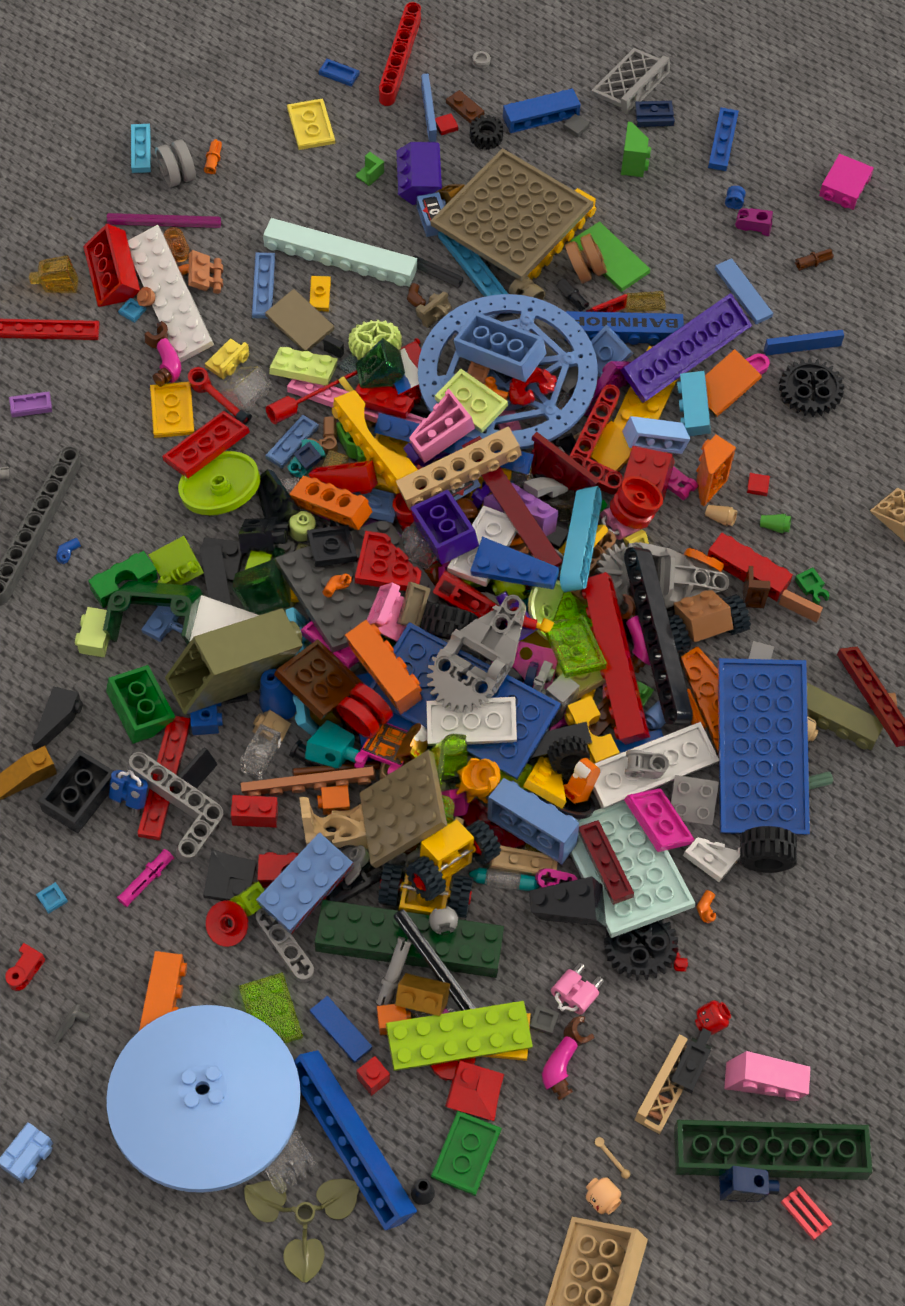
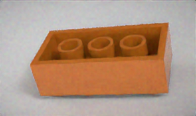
(382, 665)

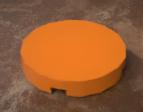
(702, 558)

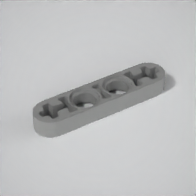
(284, 944)

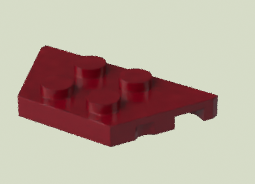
(559, 466)

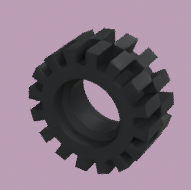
(486, 124)
(567, 754)

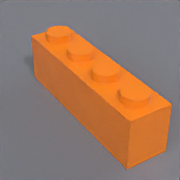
(163, 986)

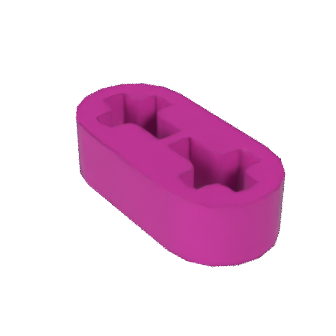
(558, 875)

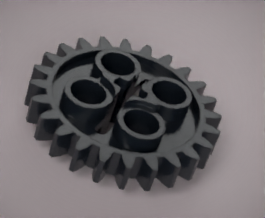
(796, 382)
(625, 955)

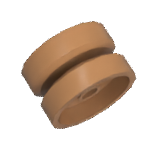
(588, 257)

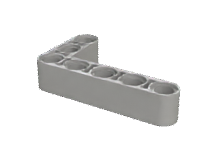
(180, 800)

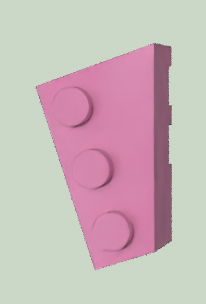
(441, 428)

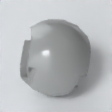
(443, 920)

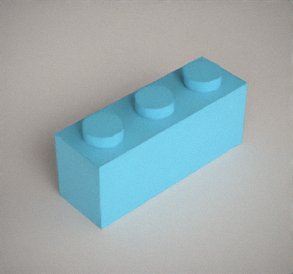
(694, 403)

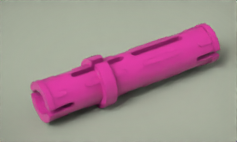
(146, 877)

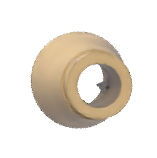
(721, 514)

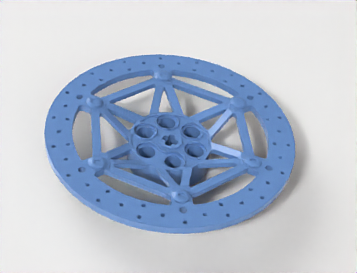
(539, 310)

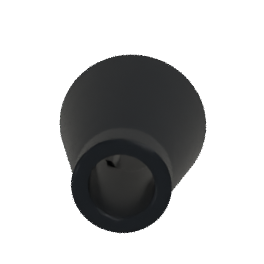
(422, 1197)

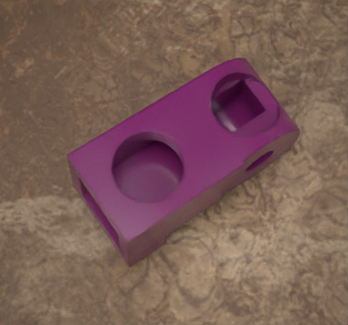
(754, 220)

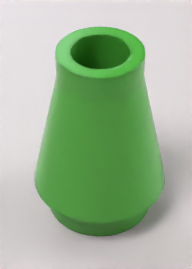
(778, 522)

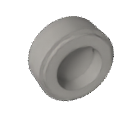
(481, 59)

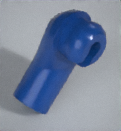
(65, 549)

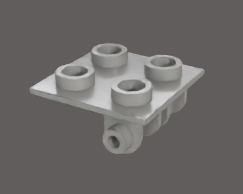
(694, 799)

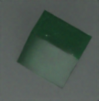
(380, 366)
(261, 588)

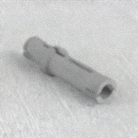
(390, 981)

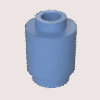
(654, 717)

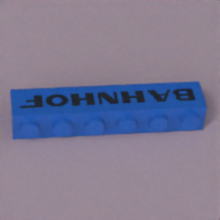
(630, 327)

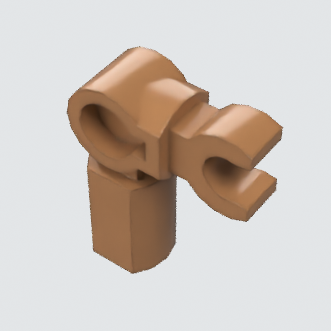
(329, 435)

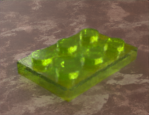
(575, 646)
(272, 1004)

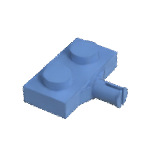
(161, 623)

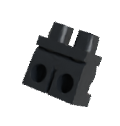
(262, 533)

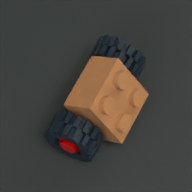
(706, 617)

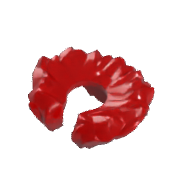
(517, 387)

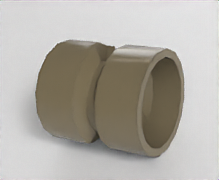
(526, 288)

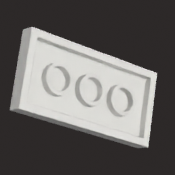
(491, 525)
(489, 724)

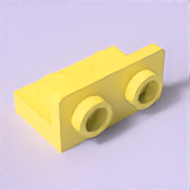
(228, 358)

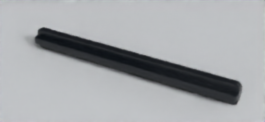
(432, 959)

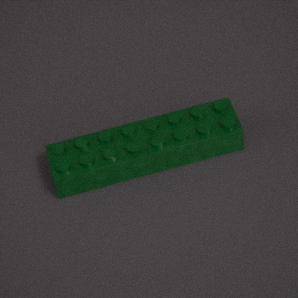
(374, 933)
(778, 1147)

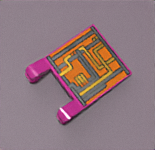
(383, 747)

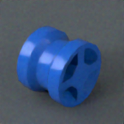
(735, 197)

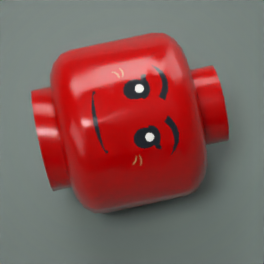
(713, 1017)

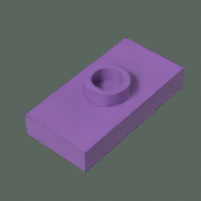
(30, 404)

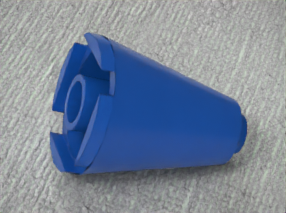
(276, 696)

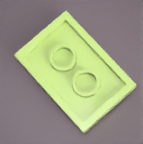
(303, 366)
(476, 398)

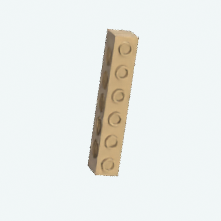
(463, 458)

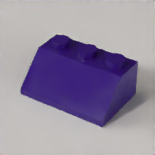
(418, 170)

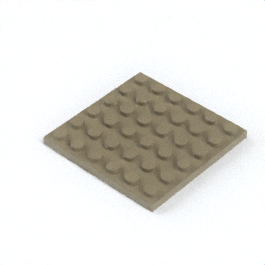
(511, 214)

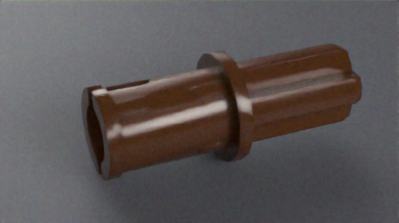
(813, 259)

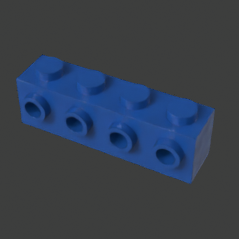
(206, 720)

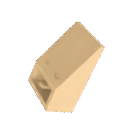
(892, 512)

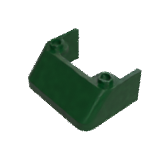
(180, 598)

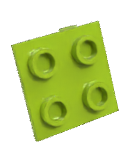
(176, 562)

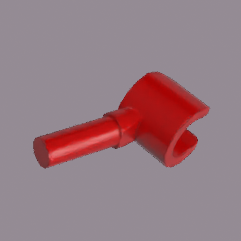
(680, 964)

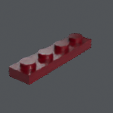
(605, 862)

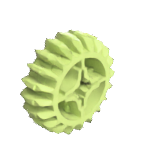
(368, 334)

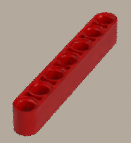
(399, 54)

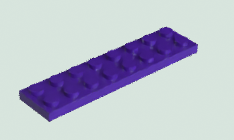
(686, 348)

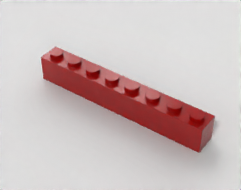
(619, 673)

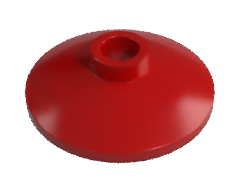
(218, 927)

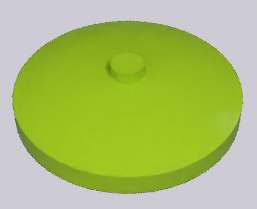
(221, 484)

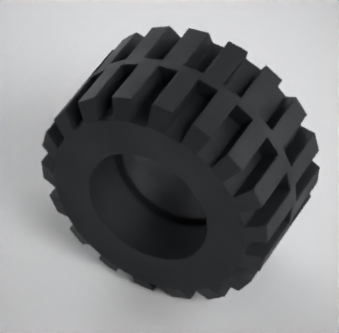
(444, 619)
(768, 849)

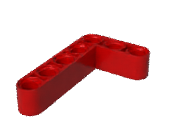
(591, 440)

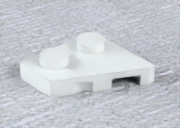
(712, 857)

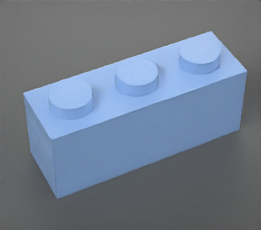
(656, 434)

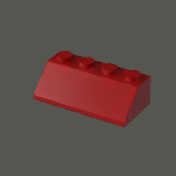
(111, 266)

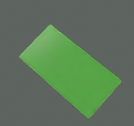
(621, 263)

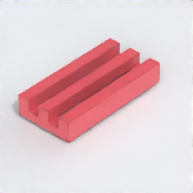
(793, 1196)

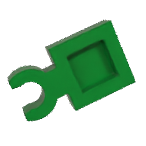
(811, 583)

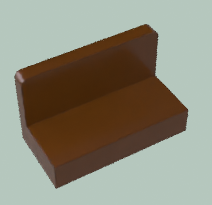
(755, 591)

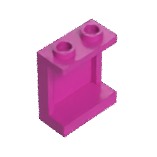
(846, 181)

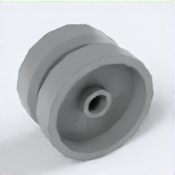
(175, 163)

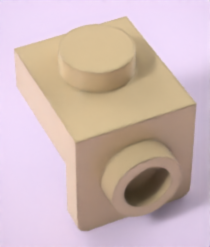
(272, 721)

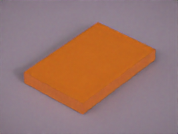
(729, 381)

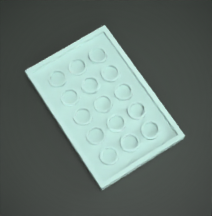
(652, 874)

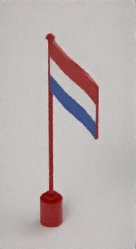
(410, 355)

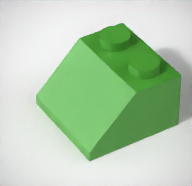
(635, 152)

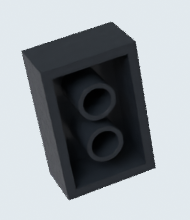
(77, 791)

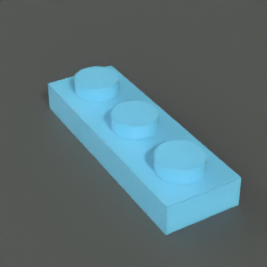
(140, 148)

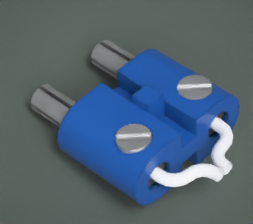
(127, 789)

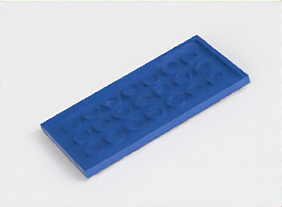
(533, 708)
(763, 745)

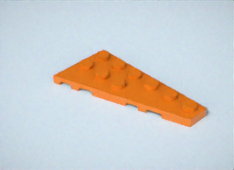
(704, 684)

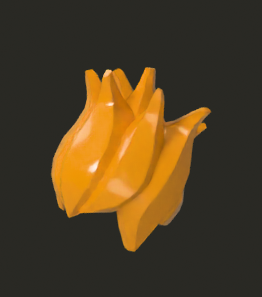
(478, 778)

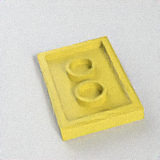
(310, 124)

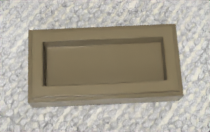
(413, 604)

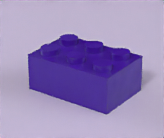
(445, 526)

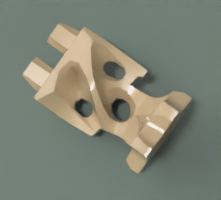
(348, 825)

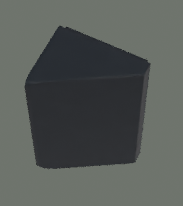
(198, 768)

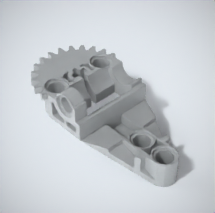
(675, 573)
(486, 639)

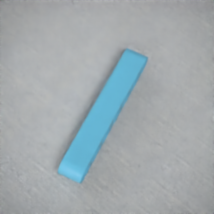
(581, 539)

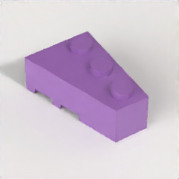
(542, 512)

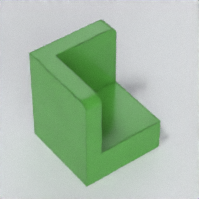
(373, 169)

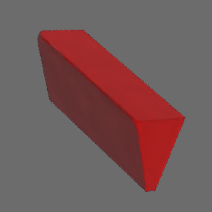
(610, 306)

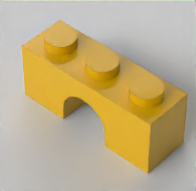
(586, 710)

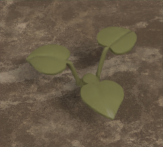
(303, 1256)

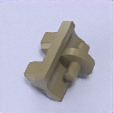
(434, 310)

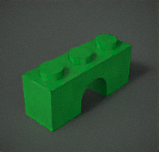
(135, 568)

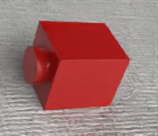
(373, 1075)

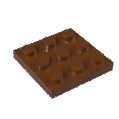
(317, 678)

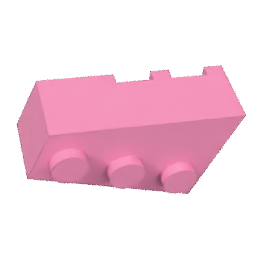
(767, 1076)

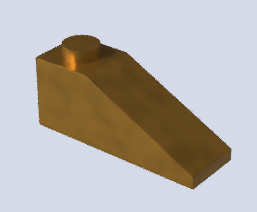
(26, 772)

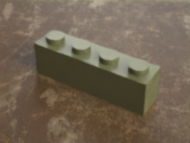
(842, 718)

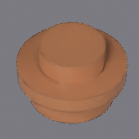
(145, 297)

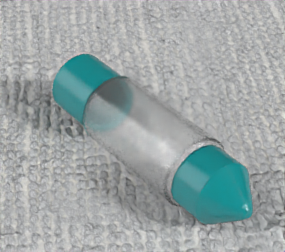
(504, 879)

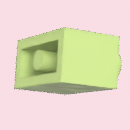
(92, 638)

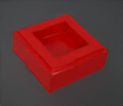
(446, 124)
(758, 484)

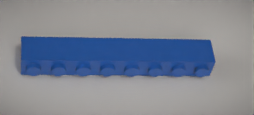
(353, 1141)

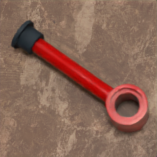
(205, 386)

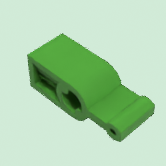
(351, 449)

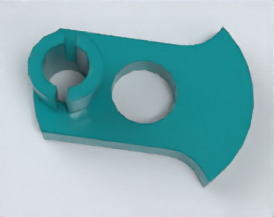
(296, 464)

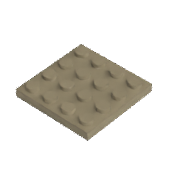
(403, 809)

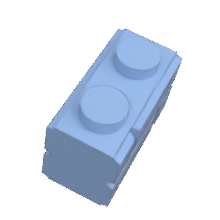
(25, 1153)

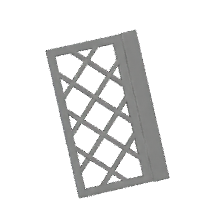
(643, 85)

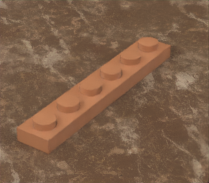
(299, 783)

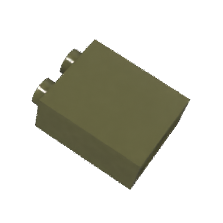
(232, 660)

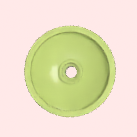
(544, 603)

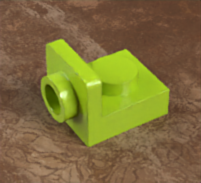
(248, 897)

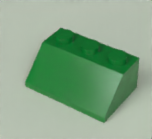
(139, 703)

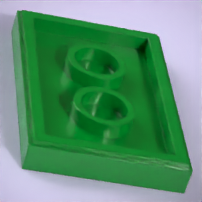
(466, 1153)

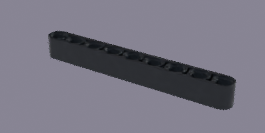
(658, 636)

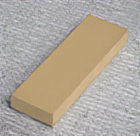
(522, 861)

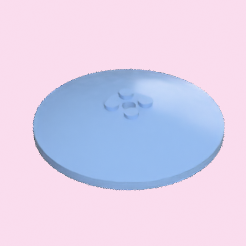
(212, 1137)

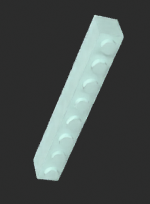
(340, 252)

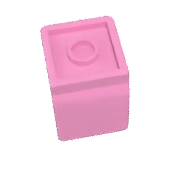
(386, 611)

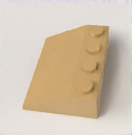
(597, 1265)

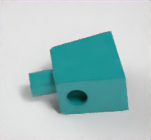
(331, 746)

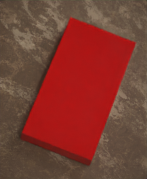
(205, 444)

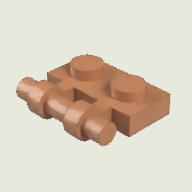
(200, 272)

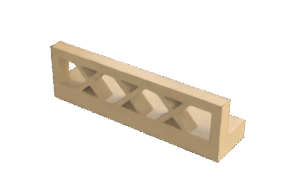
(657, 1088)

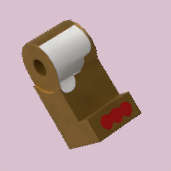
(413, 744)

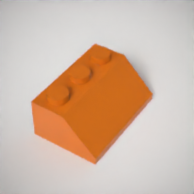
(714, 467)

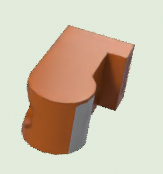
(582, 781)

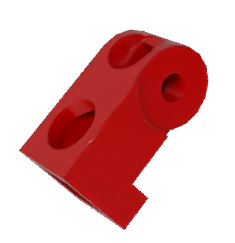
(25, 969)

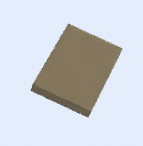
(299, 320)

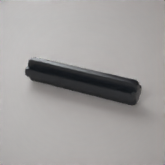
(439, 272)

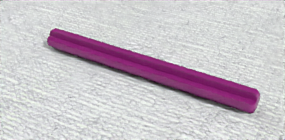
(163, 220)

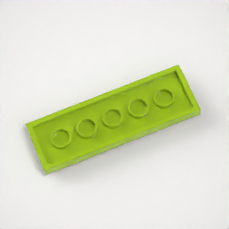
(458, 1035)

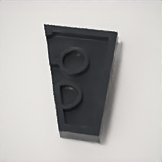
(275, 498)

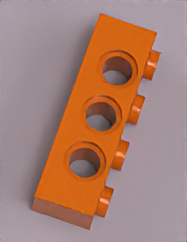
(331, 502)

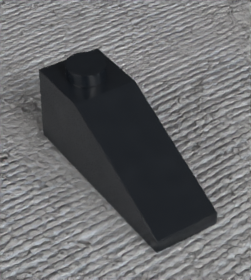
(57, 715)

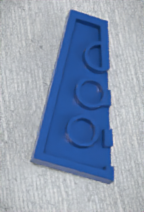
(509, 565)

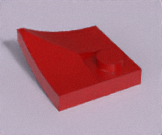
(475, 1090)

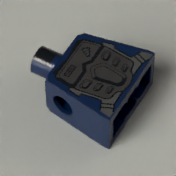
(746, 1185)

